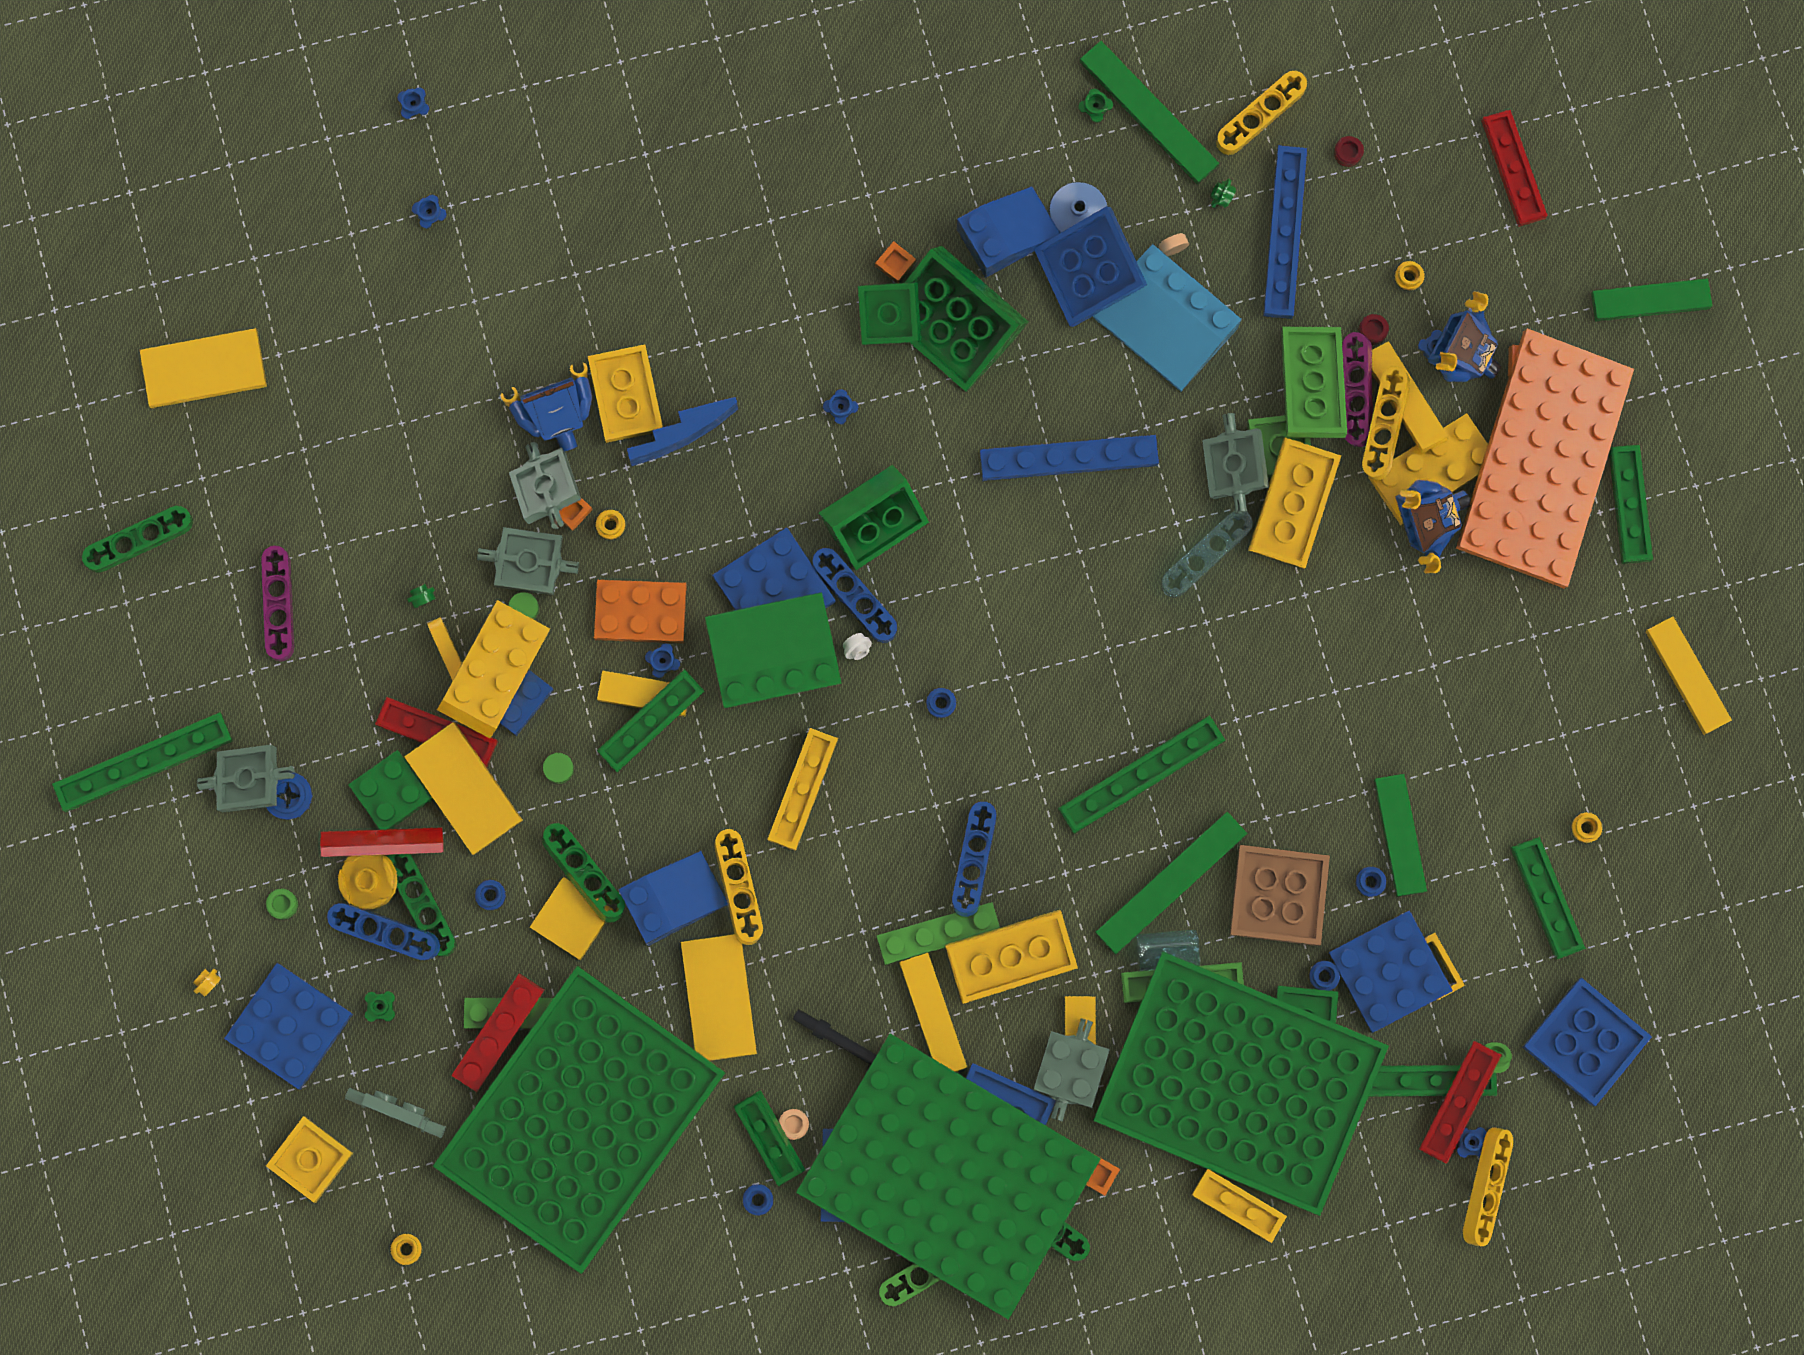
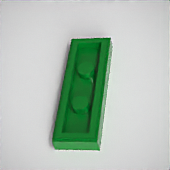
(769, 1138)

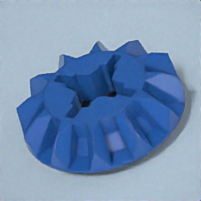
(297, 806)

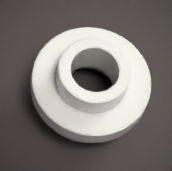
(856, 646)

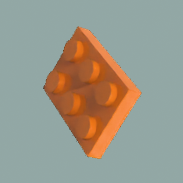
(640, 611)

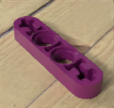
(1362, 388)
(273, 604)

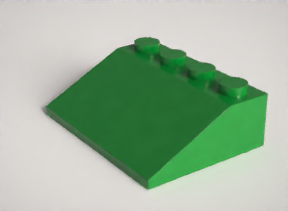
(961, 318)
(773, 650)

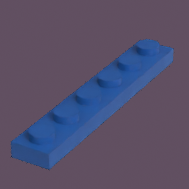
(1285, 232)
(1069, 457)

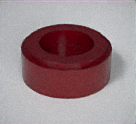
(1348, 151)
(1374, 328)

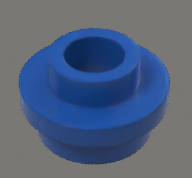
(944, 694)
(1379, 877)
(483, 888)
(1333, 973)
(758, 1189)

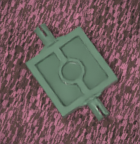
(1235, 463)
(544, 485)
(528, 561)
(246, 778)
(1071, 1069)
(407, 1113)

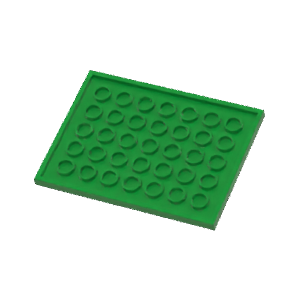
(1241, 1083)
(579, 1119)
(948, 1176)

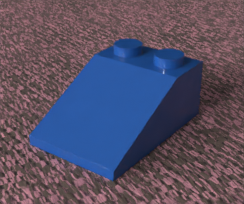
(1006, 230)
(673, 897)

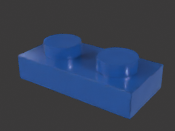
(526, 702)

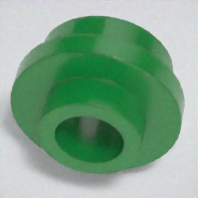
(421, 595)

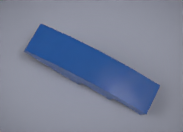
(693, 425)

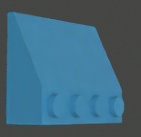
(1171, 320)

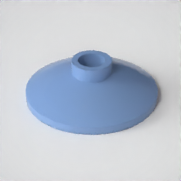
(1062, 204)

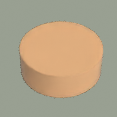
(1174, 244)
(794, 1124)

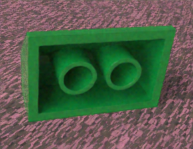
(874, 517)

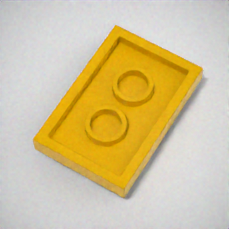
(625, 393)

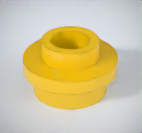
(1413, 268)
(610, 515)
(1593, 821)
(206, 981)
(396, 1247)

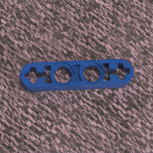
(857, 593)
(972, 858)
(384, 929)

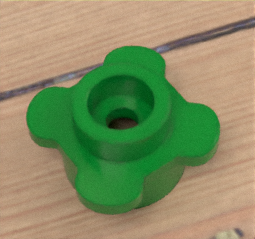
(1103, 102)
(1222, 193)
(386, 1012)

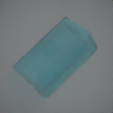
(1177, 943)

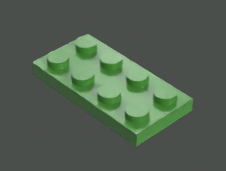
(1313, 382)

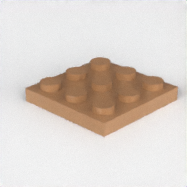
(1279, 895)

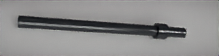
(822, 1029)

